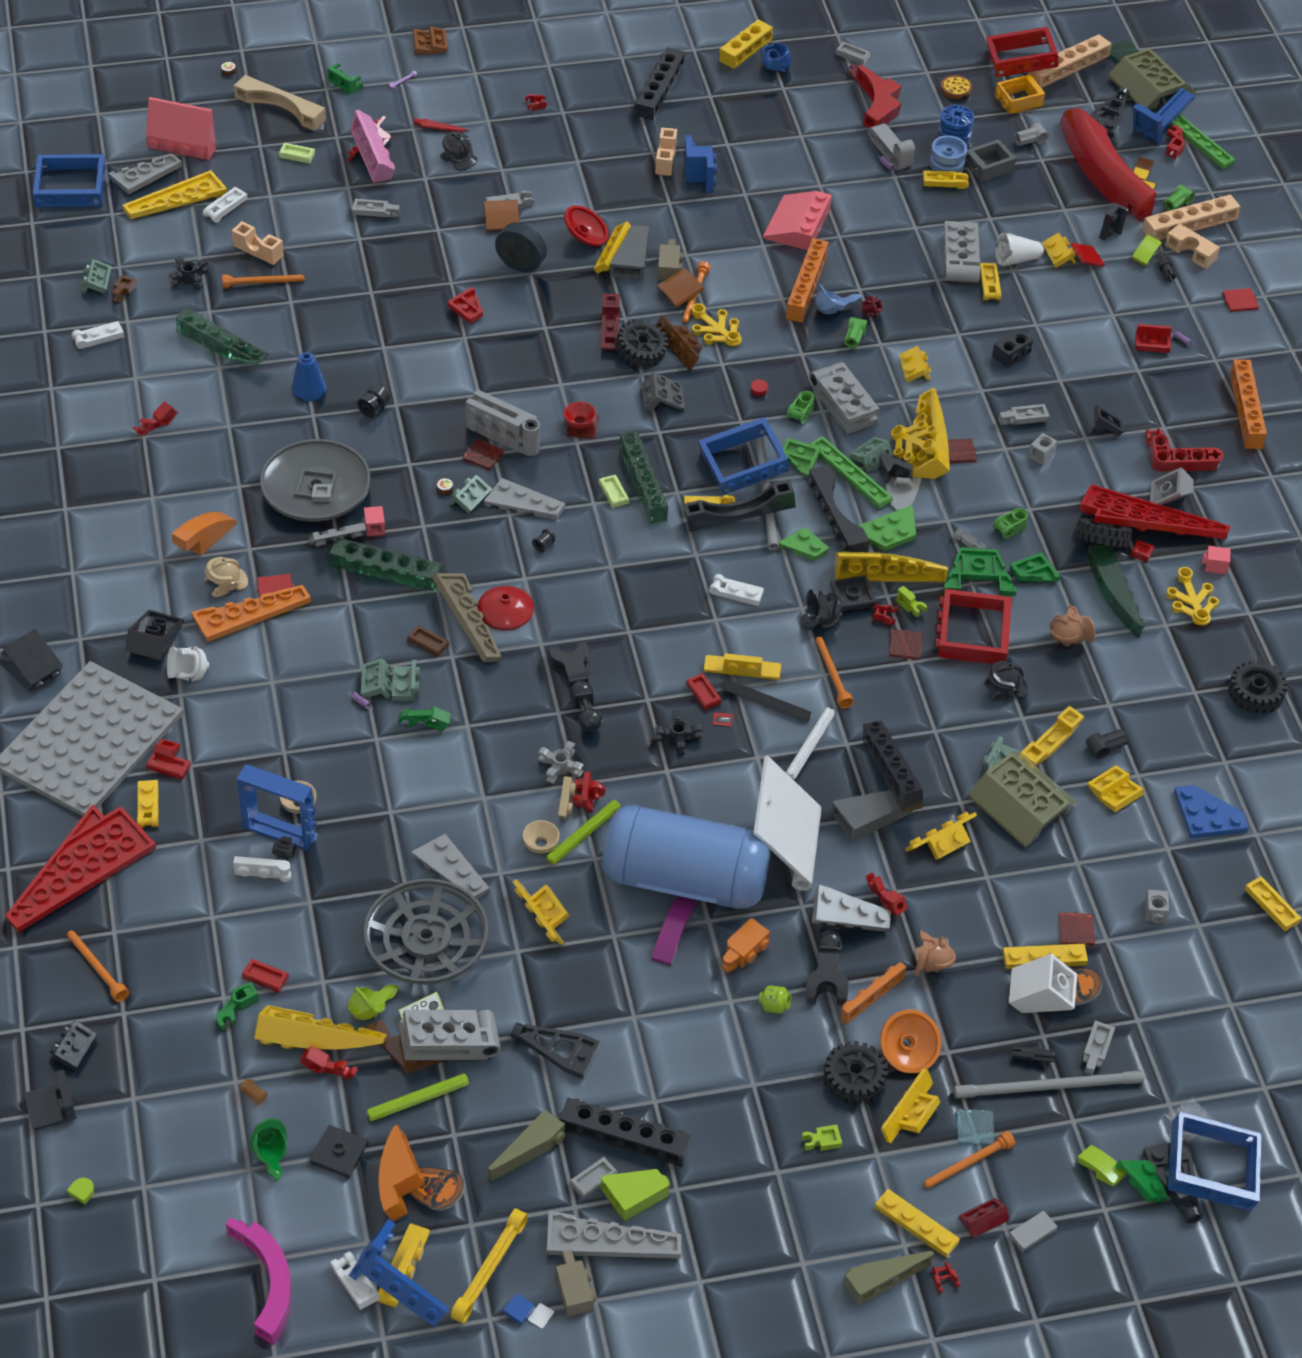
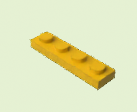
(611, 247)
(1068, 954)
(917, 1223)

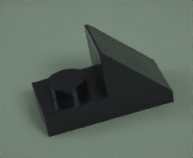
(1105, 420)
(893, 467)

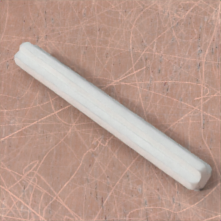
(810, 743)

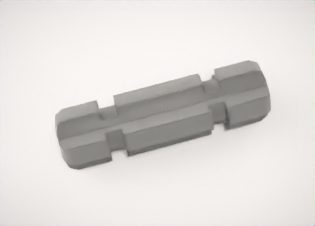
(968, 540)

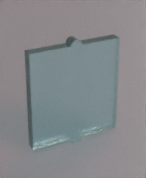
(975, 1127)

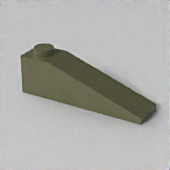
(532, 1142)
(878, 1276)

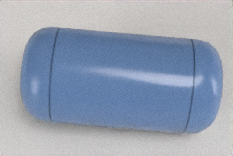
(685, 856)

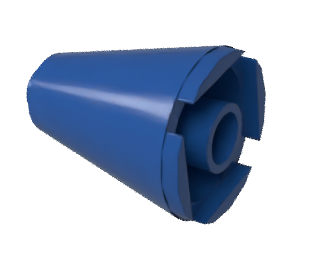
(308, 379)

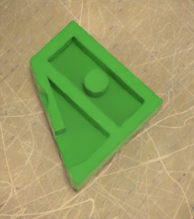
(801, 455)
(805, 544)

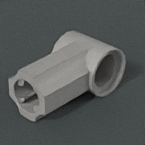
(1034, 133)

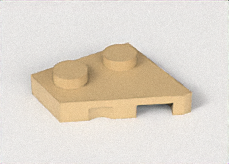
(568, 790)

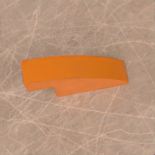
(202, 531)
(397, 1174)

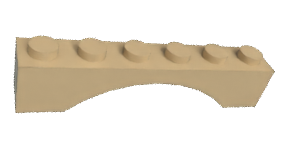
(255, 91)

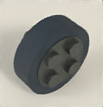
(521, 247)

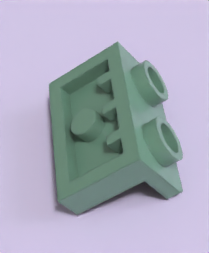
(96, 276)
(870, 452)
(471, 494)
(376, 679)
(404, 682)
(997, 753)

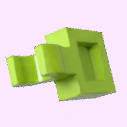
(907, 601)

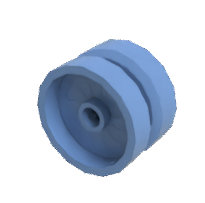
(948, 154)

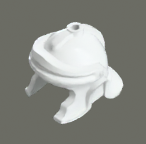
(186, 663)

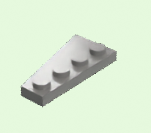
(145, 173)
(514, 496)
(451, 865)
(842, 909)

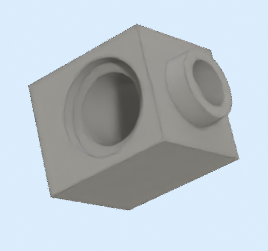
(1042, 449)
(1156, 906)

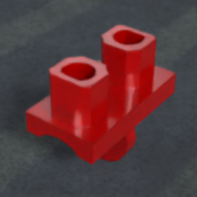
(590, 791)

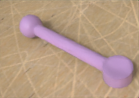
(393, 85)

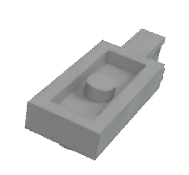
(375, 208)
(1024, 415)
(1097, 1046)

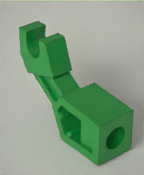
(433, 717)
(227, 1012)

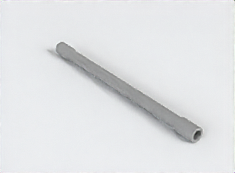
(772, 536)
(970, 1091)

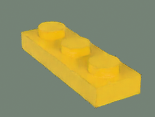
(1272, 903)

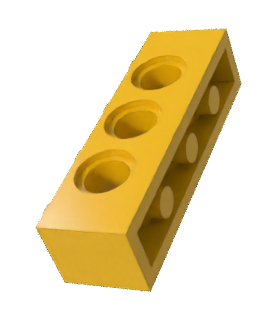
(745, 44)

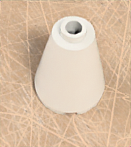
(1016, 249)

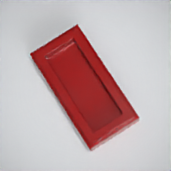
(703, 691)
(169, 766)
(265, 975)

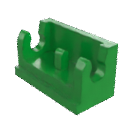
(343, 80)

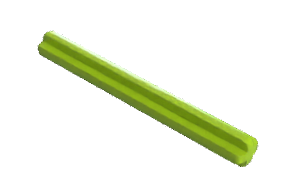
(583, 832)
(417, 1097)

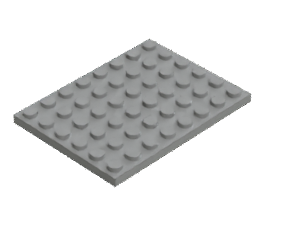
(88, 739)

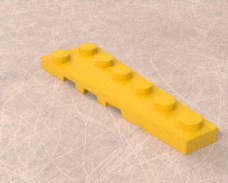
(183, 193)

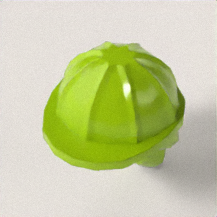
(368, 1003)

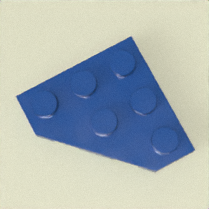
(1207, 814)

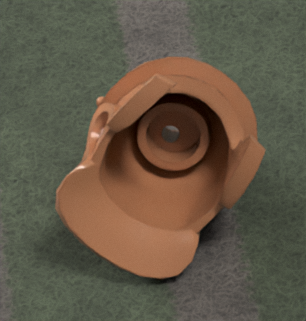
(1072, 628)
(934, 954)

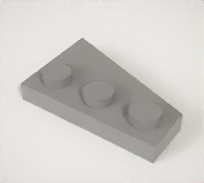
(353, 530)

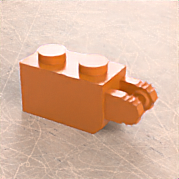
(745, 945)

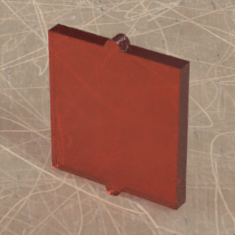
(589, 432)
(961, 451)
(483, 454)
(905, 644)
(1077, 928)

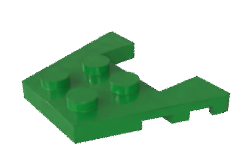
(980, 565)

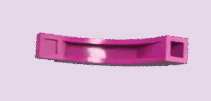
(277, 1308)

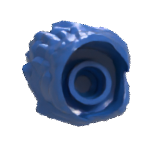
(776, 57)

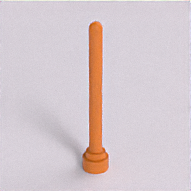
(702, 270)
(228, 281)
(844, 698)
(117, 990)
(1004, 1141)

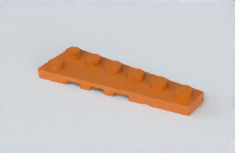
(225, 620)

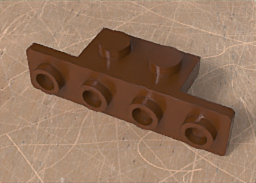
(681, 342)

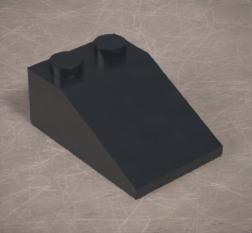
(153, 634)

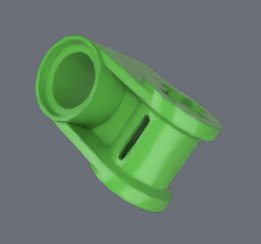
(801, 407)
(1012, 522)

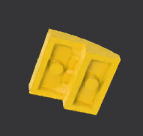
(1115, 788)

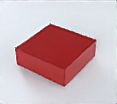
(1142, 551)
(166, 747)

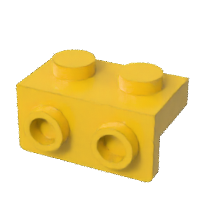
(1058, 250)
(915, 364)

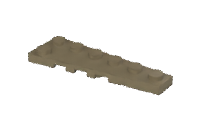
(458, 595)

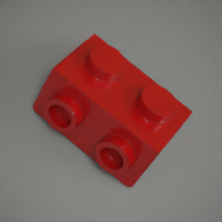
(1153, 338)

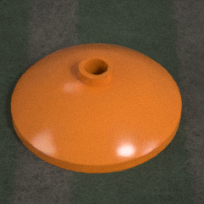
(922, 1036)

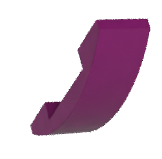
(672, 929)

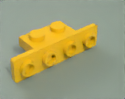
(742, 666)
(946, 839)
(546, 907)
(913, 1109)
(406, 1257)

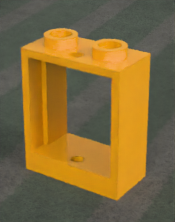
(1025, 83)

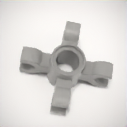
(560, 762)

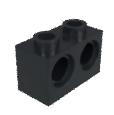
(1012, 348)

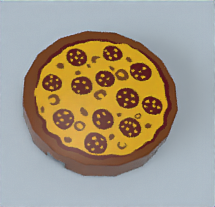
(956, 87)

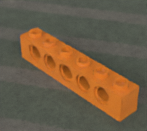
(807, 280)
(1248, 404)

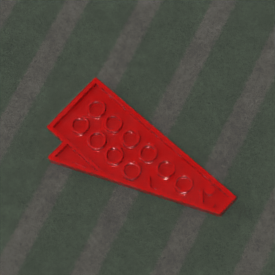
(1126, 510)
(86, 857)

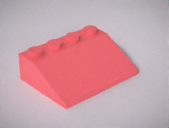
(180, 129)
(799, 219)

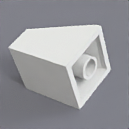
(1043, 986)

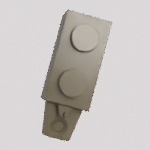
(669, 260)
(574, 1285)

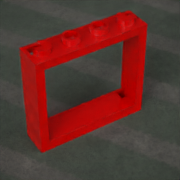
(1021, 40)
(973, 652)

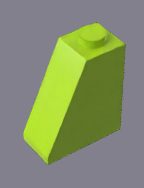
(634, 1191)

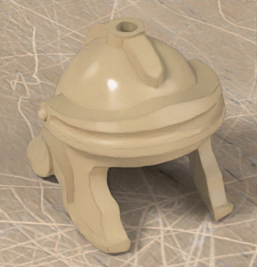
(226, 574)

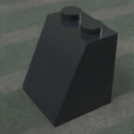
(31, 661)

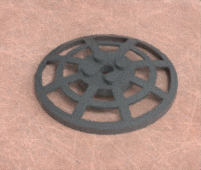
(426, 923)

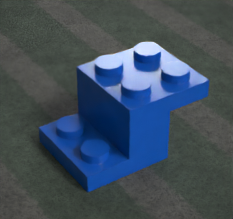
(699, 164)

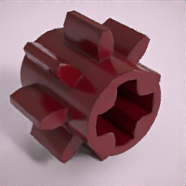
(872, 306)

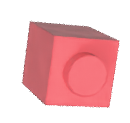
(374, 521)
(1216, 559)

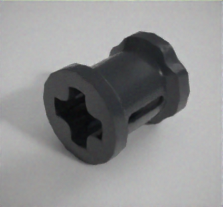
(543, 540)

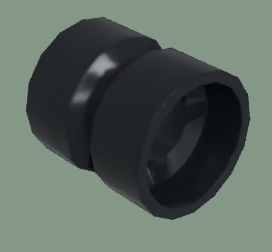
(373, 401)

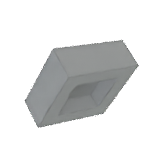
(321, 493)

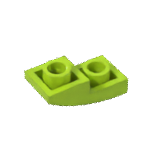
(1146, 250)
(1102, 1165)

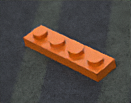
(868, 996)

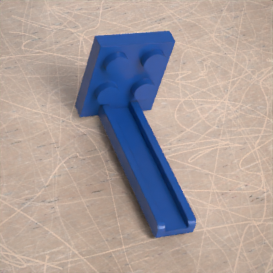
(1153, 124)
(394, 1281)

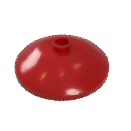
(585, 225)
(506, 607)

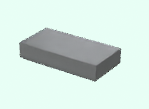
(853, 53)
(590, 1178)
(1033, 1231)

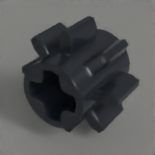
(284, 848)

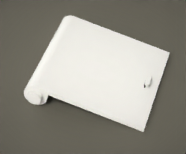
(788, 822)

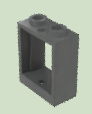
(986, 172)

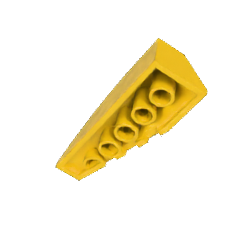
(937, 464)
(887, 567)
(301, 1030)

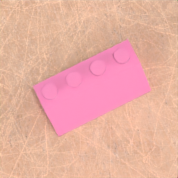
(371, 147)

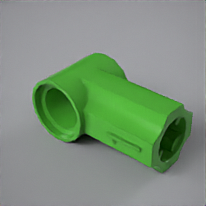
(1179, 197)
(856, 328)

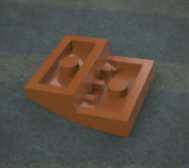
(430, 41)
(500, 214)
(680, 287)

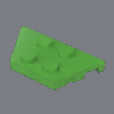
(891, 529)

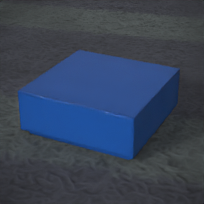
(519, 1309)

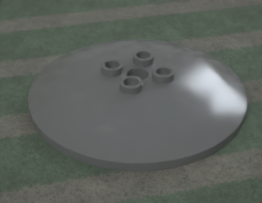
(294, 469)

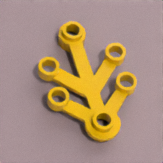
(730, 337)
(902, 433)
(1199, 615)

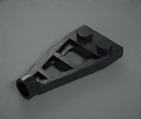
(1117, 100)
(580, 1057)
(1159, 1157)

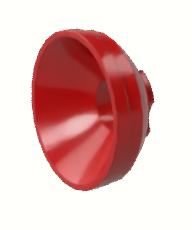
(582, 411)

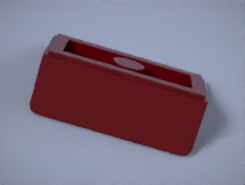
(984, 1217)

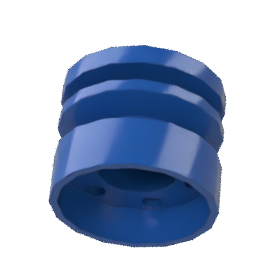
(956, 122)

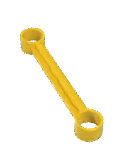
(464, 1305)

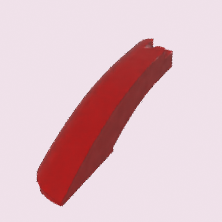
(1104, 166)

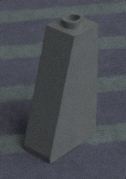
(631, 255)
(867, 813)

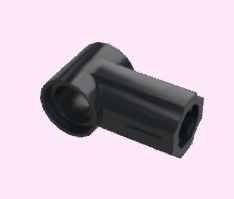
(1102, 744)

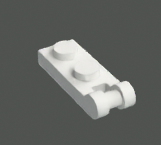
(225, 204)
(97, 335)
(736, 590)
(262, 868)
(361, 1290)

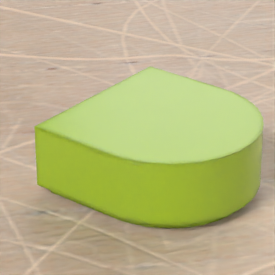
(81, 1190)

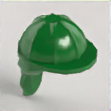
(270, 1145)

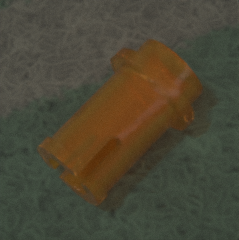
(250, 1088)

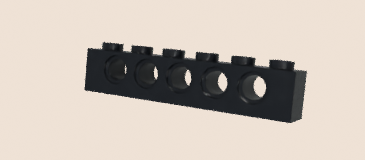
(659, 83)
(892, 766)
(631, 1140)

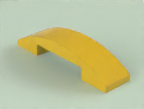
(1054, 737)

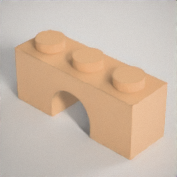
(666, 151)
(1183, 238)
(246, 239)

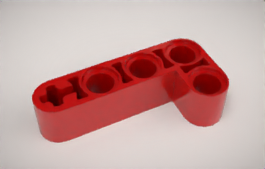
(1207, 458)

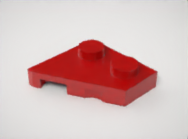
(466, 306)

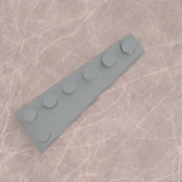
(607, 1239)

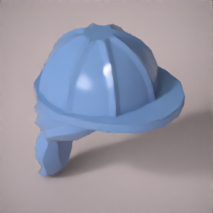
(830, 303)

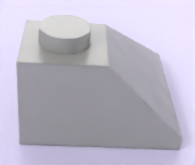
(1171, 487)

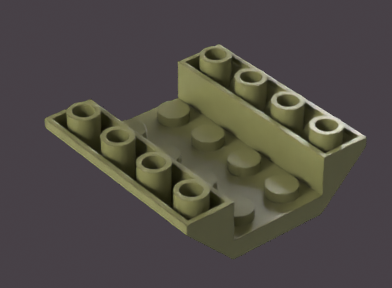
(1147, 78)
(1020, 797)

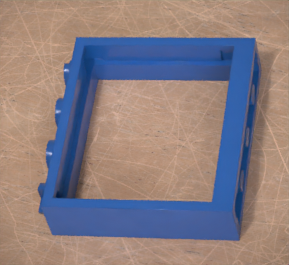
(69, 197)
(738, 436)
(253, 778)
(1210, 1190)

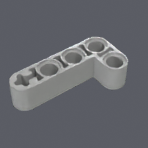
(897, 152)

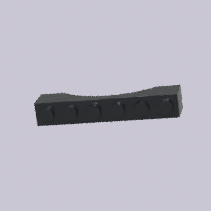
(775, 498)
(851, 536)

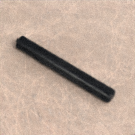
(767, 700)

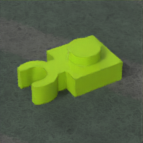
(825, 1137)

